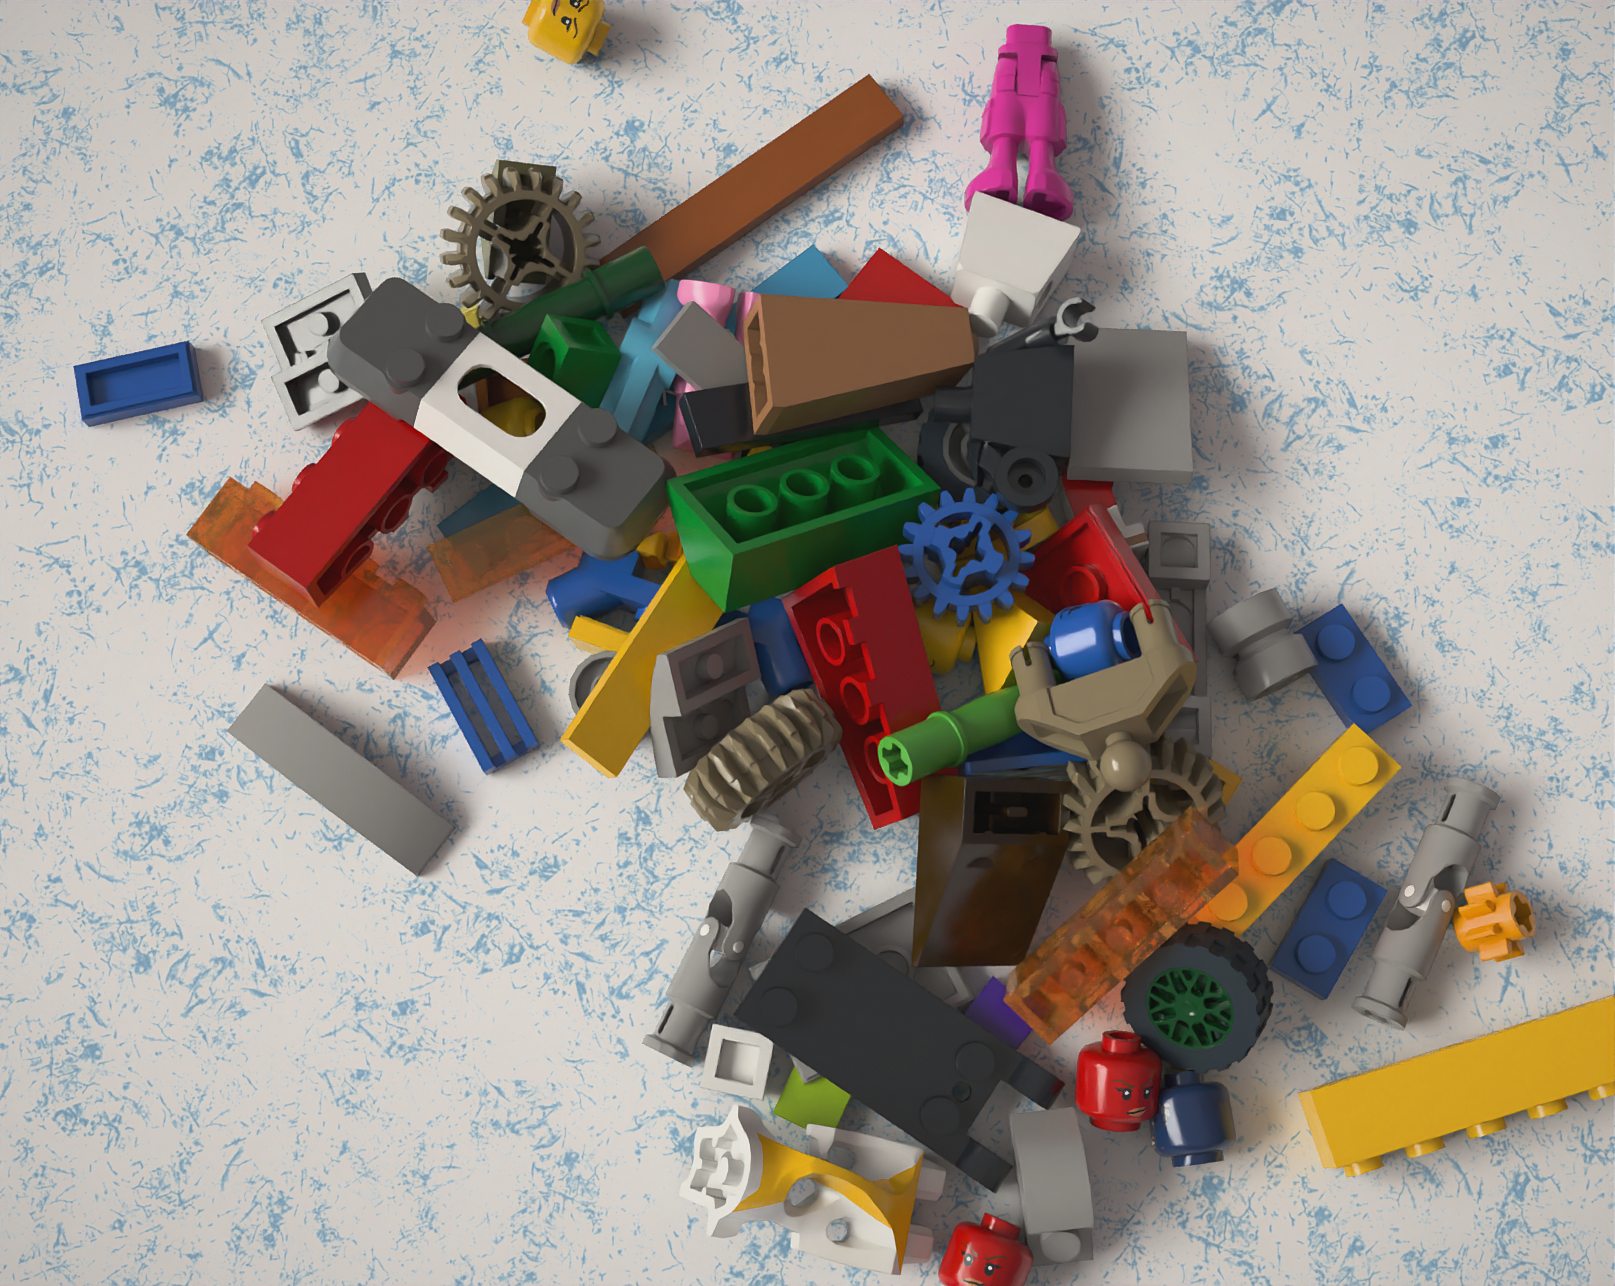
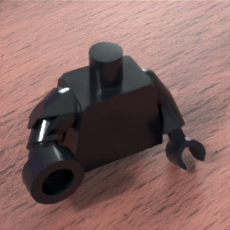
(1021, 409)

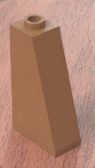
(848, 356)

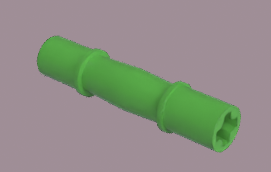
(949, 737)

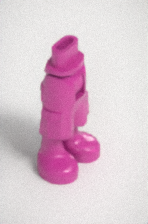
(1025, 118)

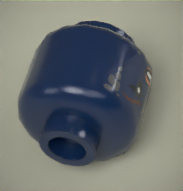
(1192, 1120)

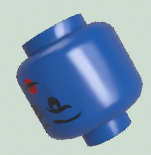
(1091, 639)

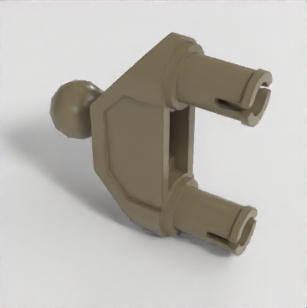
(1113, 709)

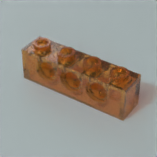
(1122, 925)

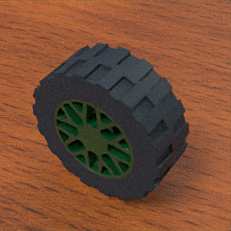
(1195, 1027)

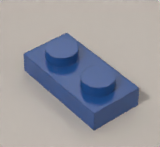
(1352, 672)
(1327, 929)

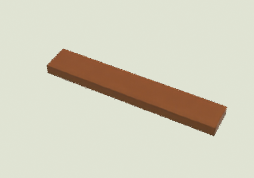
(766, 182)

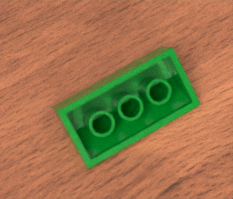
(794, 513)

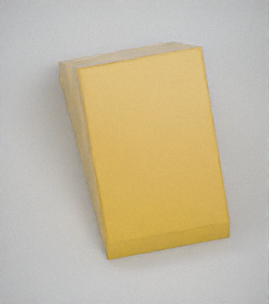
(1006, 630)

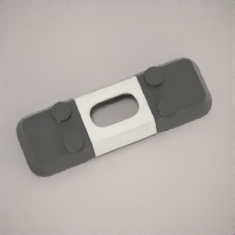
(570, 474)

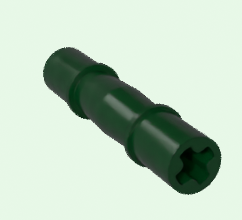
(590, 298)

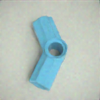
(641, 373)

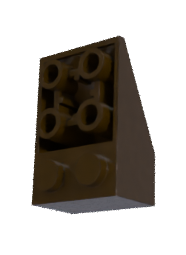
(985, 866)

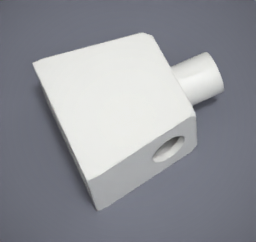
(1010, 263)

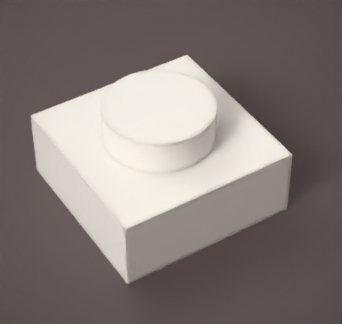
(737, 1062)

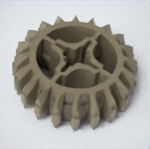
(509, 273)
(763, 759)
(1101, 808)

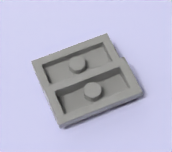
(700, 695)

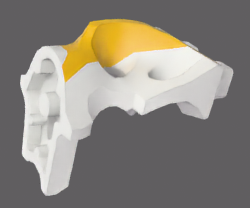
(870, 1196)

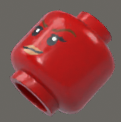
(1118, 1082)
(985, 1255)

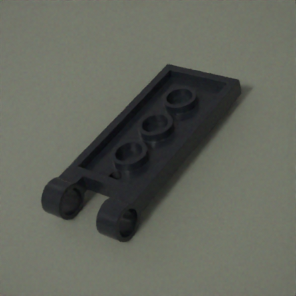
(888, 1042)

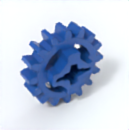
(987, 567)

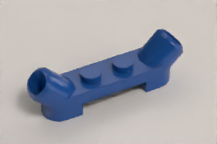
(606, 586)

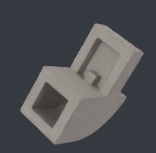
(1053, 1185)

